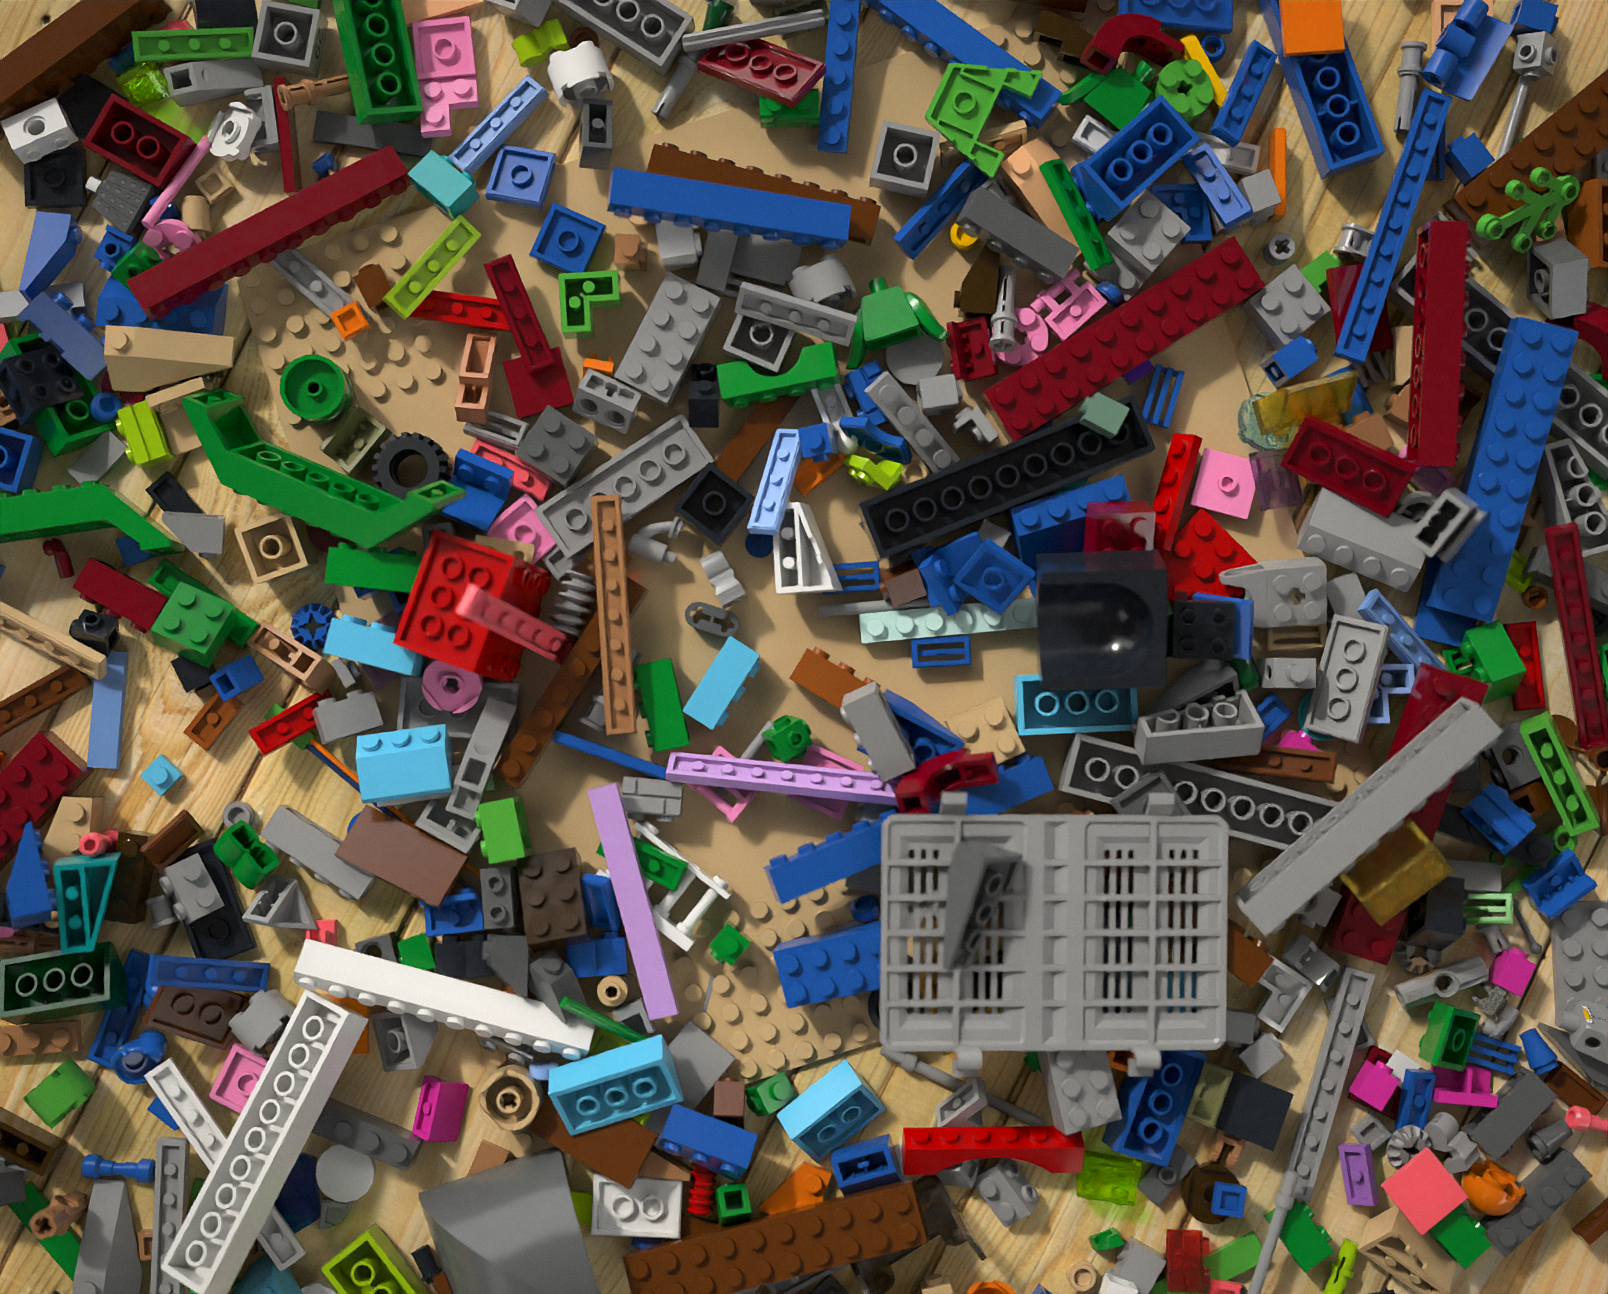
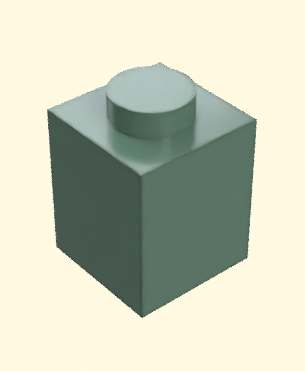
(1102, 414)

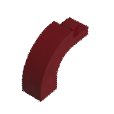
(1130, 34)
(1591, 328)
(944, 773)

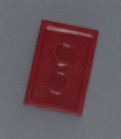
(1341, 288)

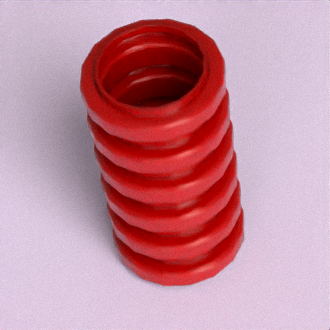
(702, 1191)

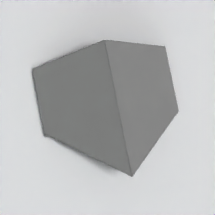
(280, 905)

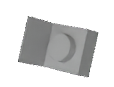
(963, 1106)

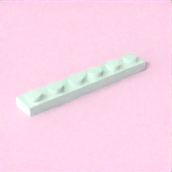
(936, 623)

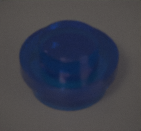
(759, 545)

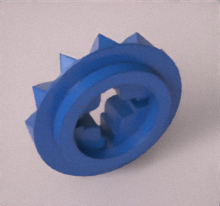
(303, 616)

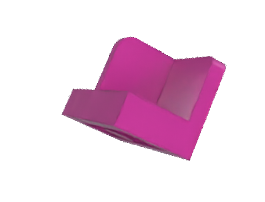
(1464, 1087)

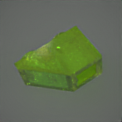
(143, 83)

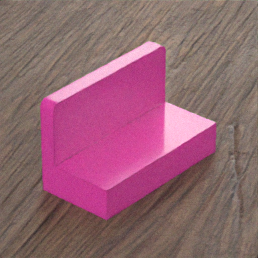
(440, 1109)

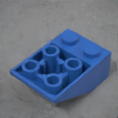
(26, 892)

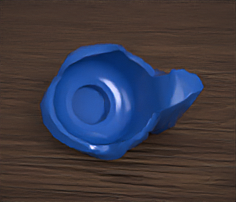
(140, 1057)

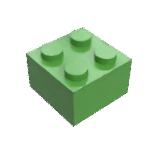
(504, 829)

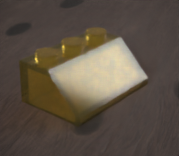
(1320, 397)
(1395, 872)

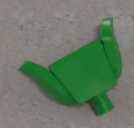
(1116, 95)
(888, 319)

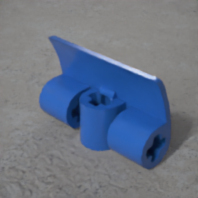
(1466, 50)

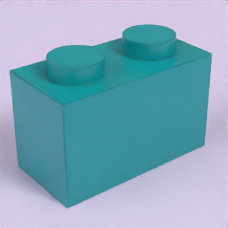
(443, 184)

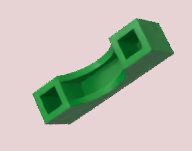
(815, 369)

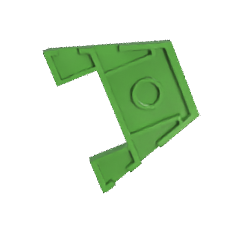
(966, 102)

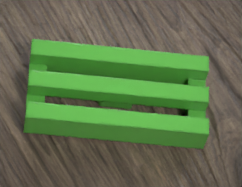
(1508, 909)

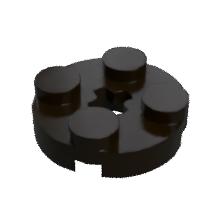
(1193, 1189)

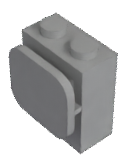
(1447, 525)

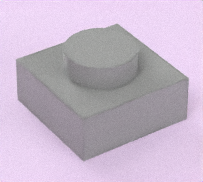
(347, 671)

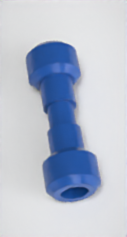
(95, 1166)

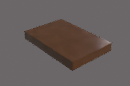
(196, 1013)

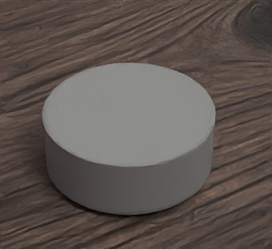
(238, 811)

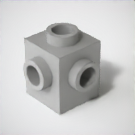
(1535, 55)

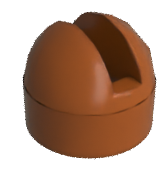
(1537, 601)

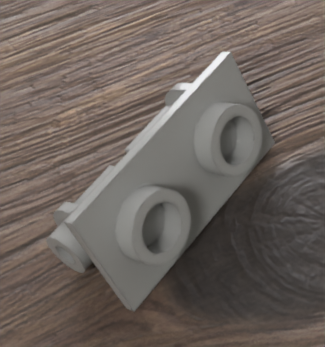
(516, 1053)

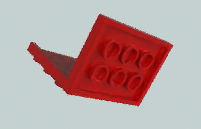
(439, 632)

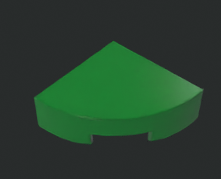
(1106, 1240)

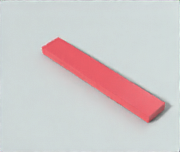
(515, 624)

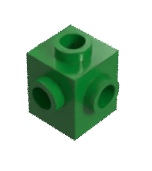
(788, 738)

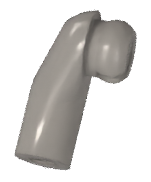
(1502, 1023)

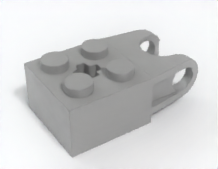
(1273, 580)

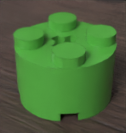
(1184, 87)
(60, 1093)

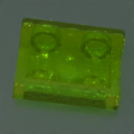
(1108, 1178)

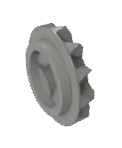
(1415, 963)
(1406, 1137)

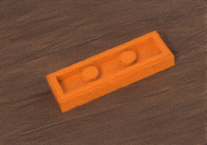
(1278, 167)

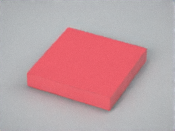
(1424, 1191)

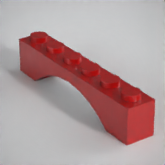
(936, 1148)

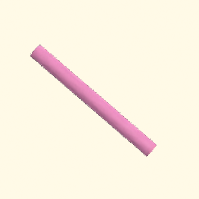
(177, 182)

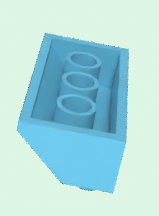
(615, 1085)

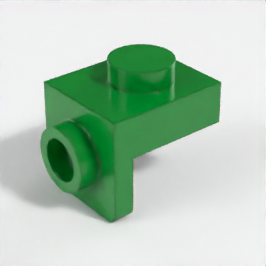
(770, 1095)

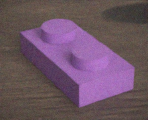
(1358, 1174)

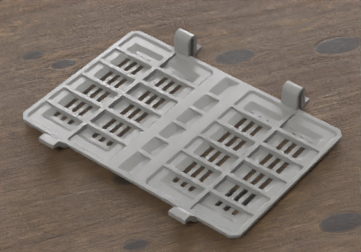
(1057, 935)

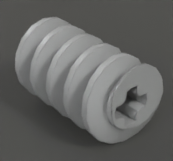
(574, 602)

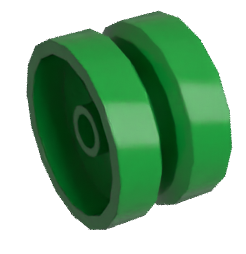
(300, 393)

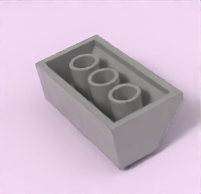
(1361, 540)

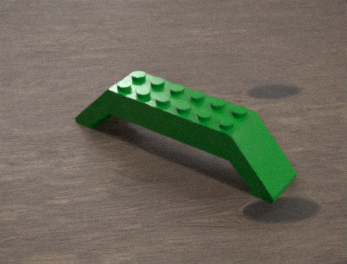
(301, 485)
(81, 510)

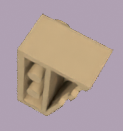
(1406, 1254)

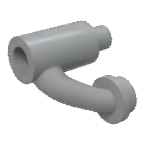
(650, 549)

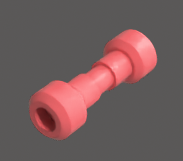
(95, 843)
(1581, 1119)

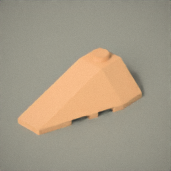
(1027, 183)

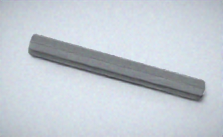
(753, 30)

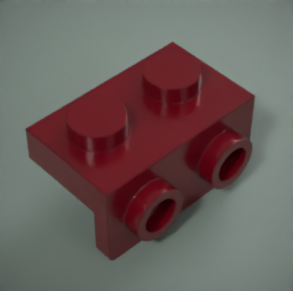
(971, 350)

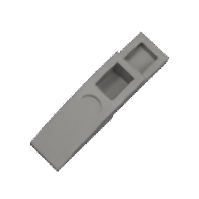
(480, 757)

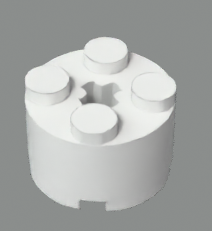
(579, 74)

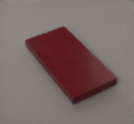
(764, 69)
(1348, 465)

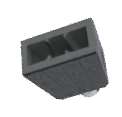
(123, 200)

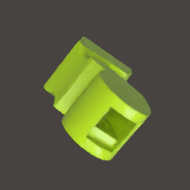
(535, 47)

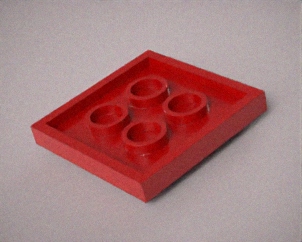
(1198, 557)

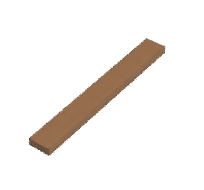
(613, 614)

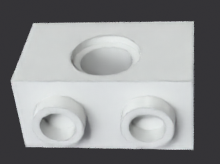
(24, 128)

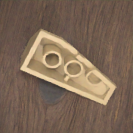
(156, 357)

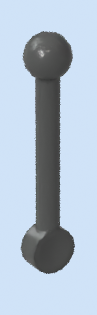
(1535, 947)

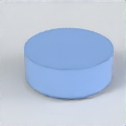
(540, 1069)

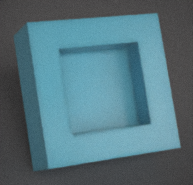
(162, 774)

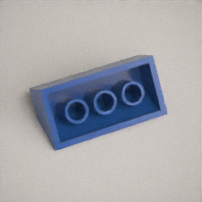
(1136, 157)
(120, 308)
(1059, 520)
(1155, 1107)

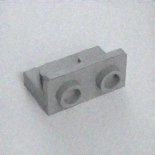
(980, 429)

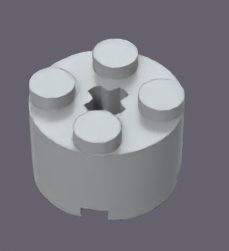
(824, 283)
(262, 1021)

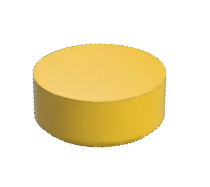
(960, 239)

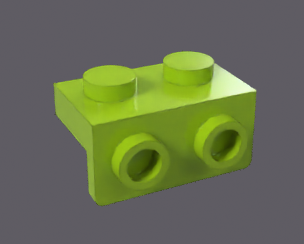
(882, 475)

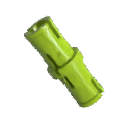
(1342, 1267)

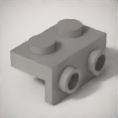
(190, 889)
(1006, 1191)

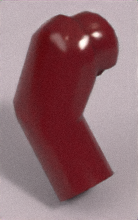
(62, 558)

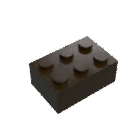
(553, 900)

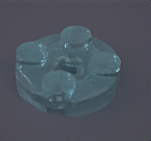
(1249, 429)

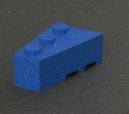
(708, 1142)

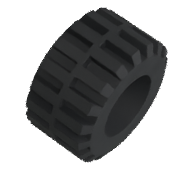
(402, 447)

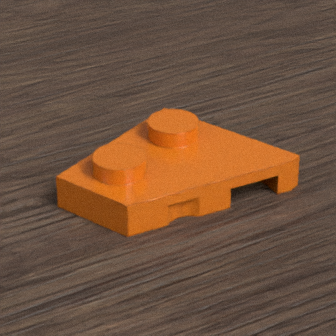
(802, 1188)

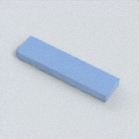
(776, 483)

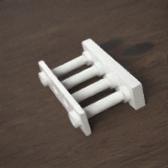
(680, 932)

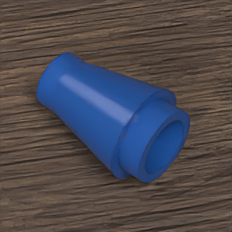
(1538, 1053)

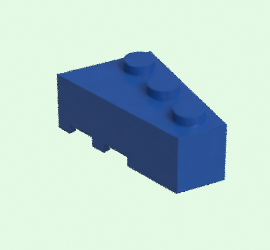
(67, 332)

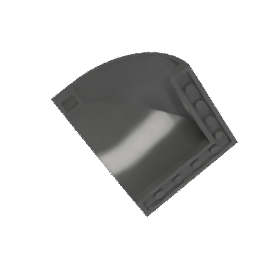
(510, 1230)

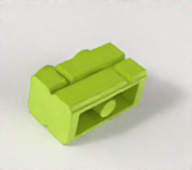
(144, 435)

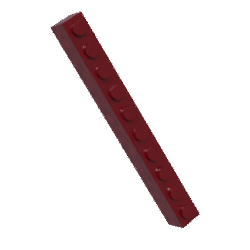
(269, 233)

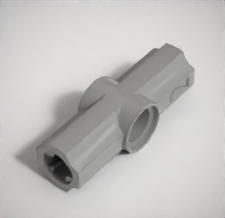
(1458, 977)

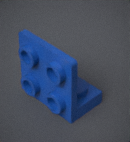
(487, 490)
(943, 564)

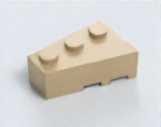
(72, 820)

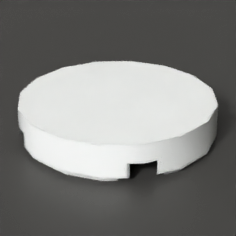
(344, 1173)

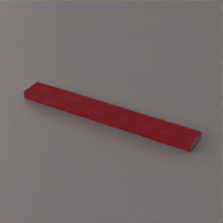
(1577, 634)

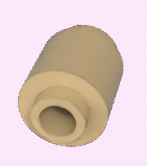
(196, 214)
(620, 983)

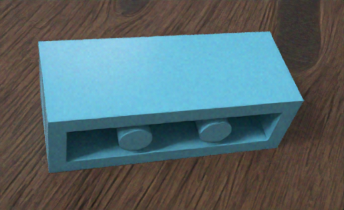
(722, 683)

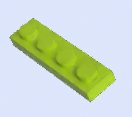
(431, 267)

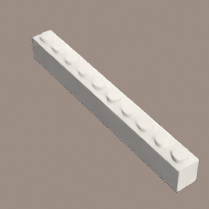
(440, 999)

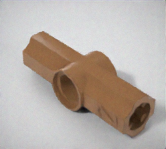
(59, 1215)

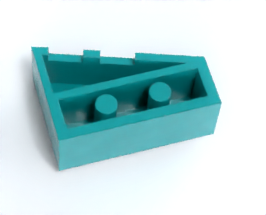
(82, 898)

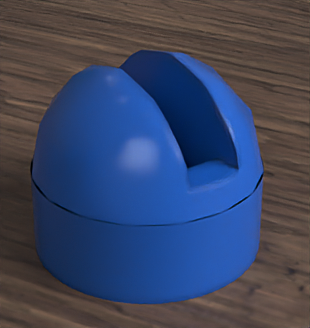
(323, 164)

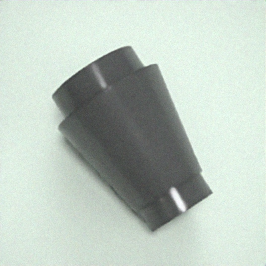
(1548, 1139)

